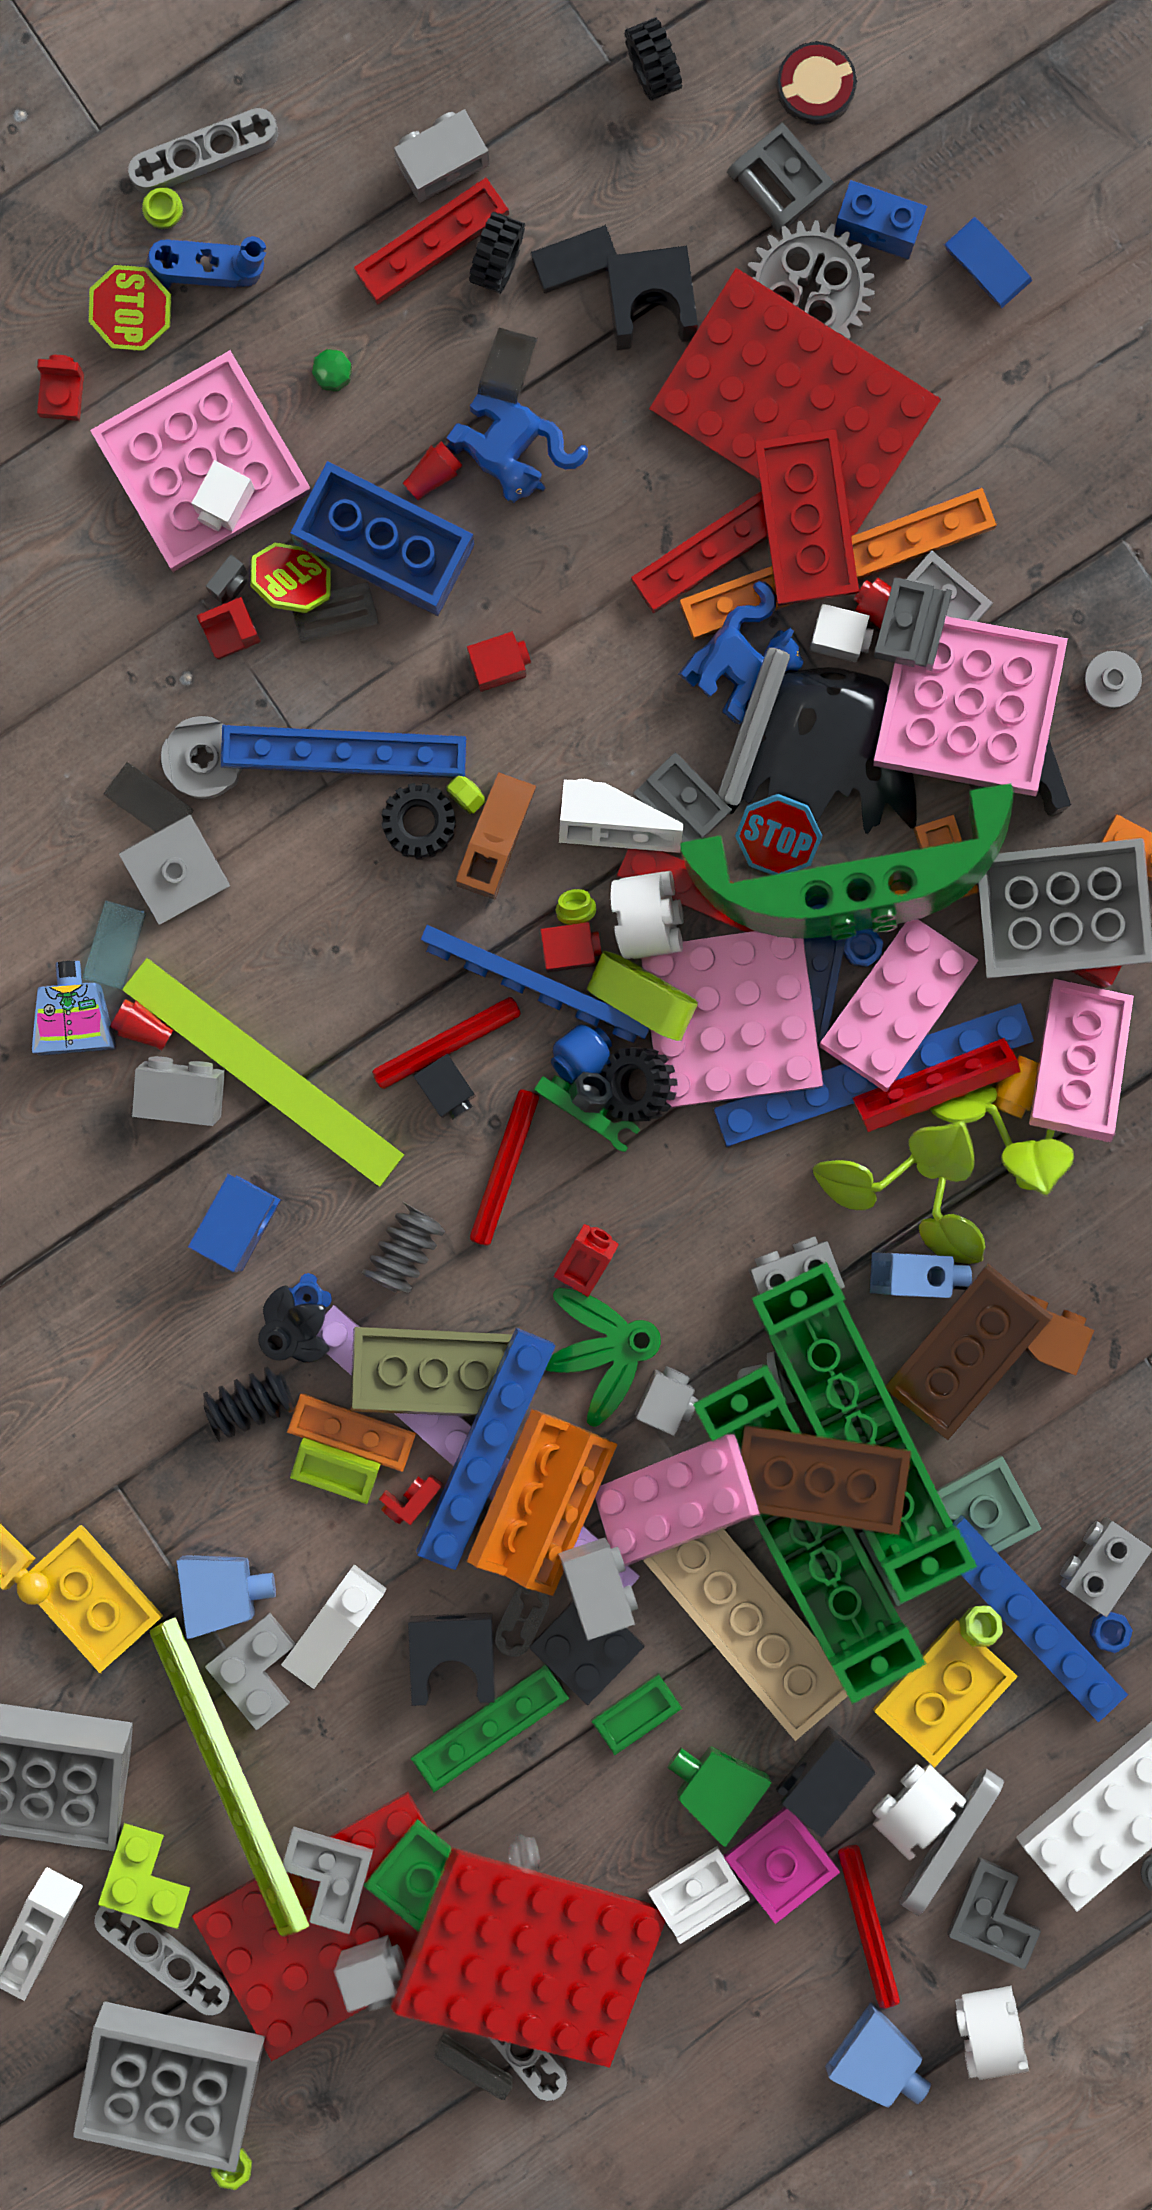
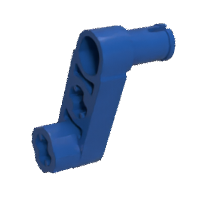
(234, 263)

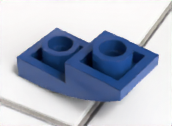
(988, 262)

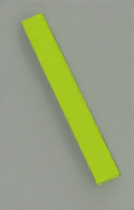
(263, 1072)
(228, 1778)

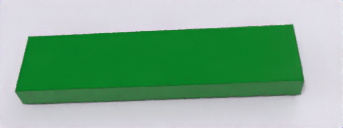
(489, 1727)

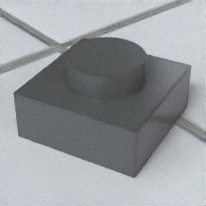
(228, 580)

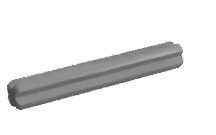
(753, 725)

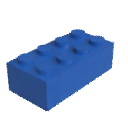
(382, 538)

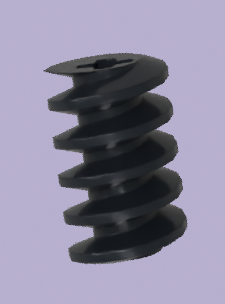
(248, 1403)

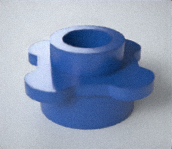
(309, 1285)

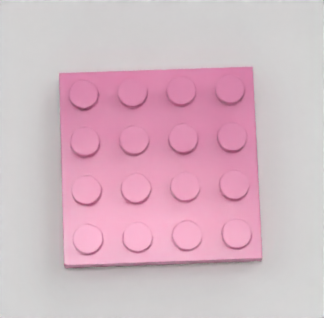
(170, 443)
(979, 710)
(750, 1021)

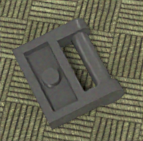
(790, 168)

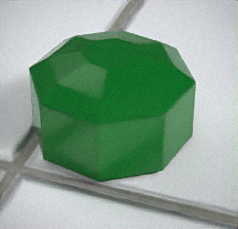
(332, 370)

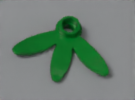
(593, 1353)

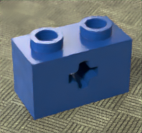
(880, 219)

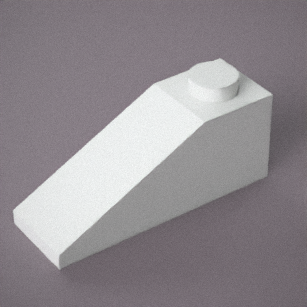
(609, 818)
(334, 1626)
(36, 1932)

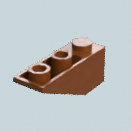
(495, 836)
(1061, 1341)

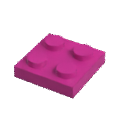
(781, 1864)

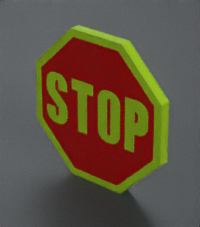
(129, 307)
(290, 578)

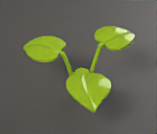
(939, 1153)
(1032, 1162)

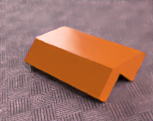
(541, 1502)

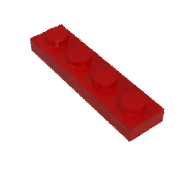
(429, 241)
(702, 554)
(648, 861)
(937, 1084)

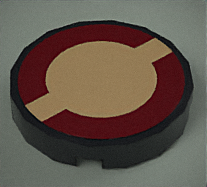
(816, 82)

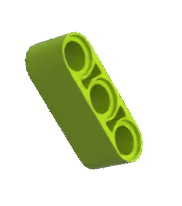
(642, 996)

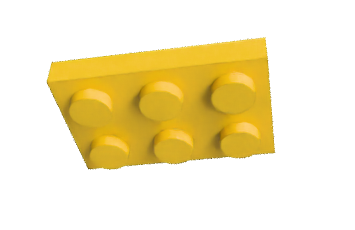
(94, 1599)
(946, 1695)

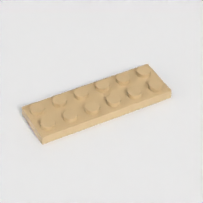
(752, 1628)

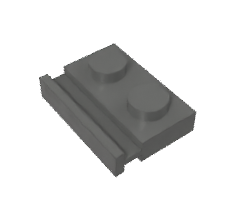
(912, 624)
(684, 797)

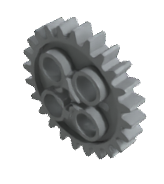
(843, 299)

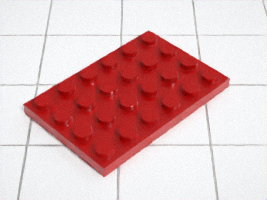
(779, 372)
(529, 1959)
(290, 1979)

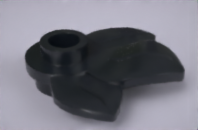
(295, 1326)

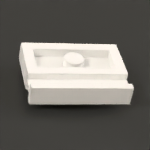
(698, 1894)

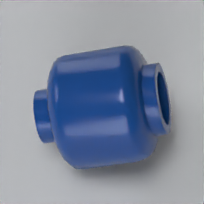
(581, 1052)

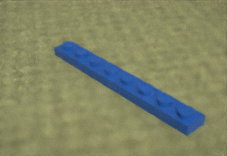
(767, 1113)

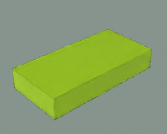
(335, 1470)

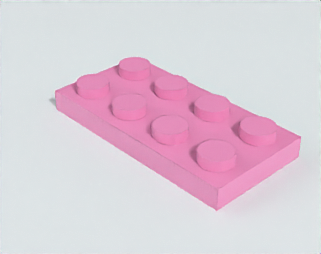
(898, 1003)
(1081, 1060)
(676, 1500)

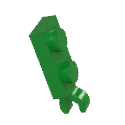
(558, 1093)

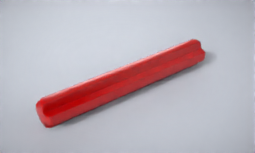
(446, 1042)
(504, 1167)
(868, 1926)

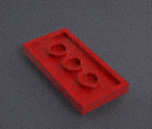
(806, 517)

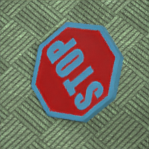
(778, 835)

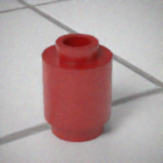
(873, 600)

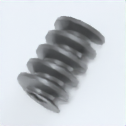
(404, 1250)

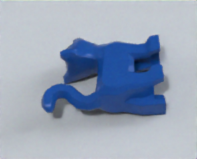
(504, 442)
(735, 658)

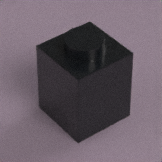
(445, 1087)

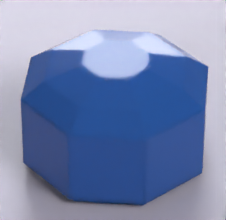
(863, 948)
(1111, 1632)

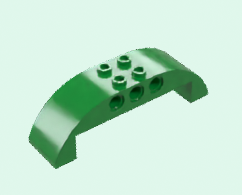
(930, 875)
(850, 1403)
(820, 1560)

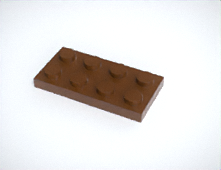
(968, 1351)
(826, 1479)

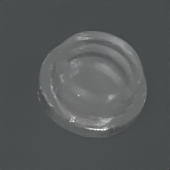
(524, 1852)

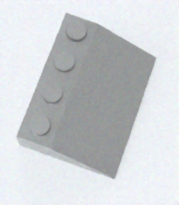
(1066, 909)
(62, 1776)
(168, 2086)

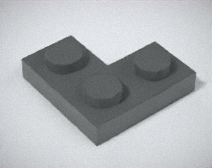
(982, 1919)

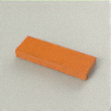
(352, 1432)

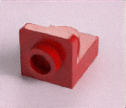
(60, 388)
(586, 1259)
(419, 1496)

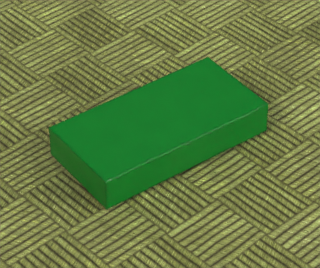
(636, 1714)

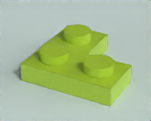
(130, 1884)

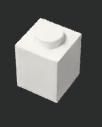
(222, 497)
(841, 633)

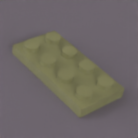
(423, 1370)

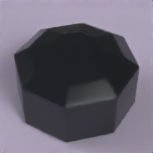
(590, 1092)

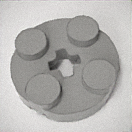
(188, 776)

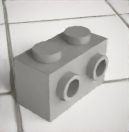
(441, 155)
(178, 1091)
(775, 1270)
(667, 1400)
(1104, 1565)
(597, 1587)
(370, 1973)

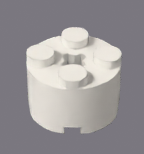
(647, 915)
(918, 1810)
(993, 2032)

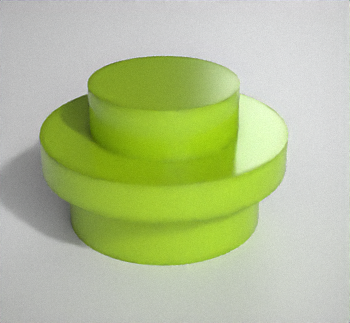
(162, 208)
(575, 907)

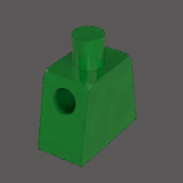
(718, 1790)

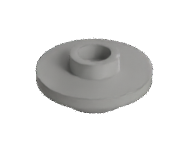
(1113, 679)

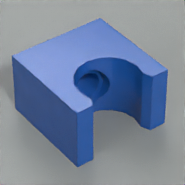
(234, 1223)

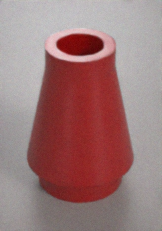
(432, 471)
(140, 1025)

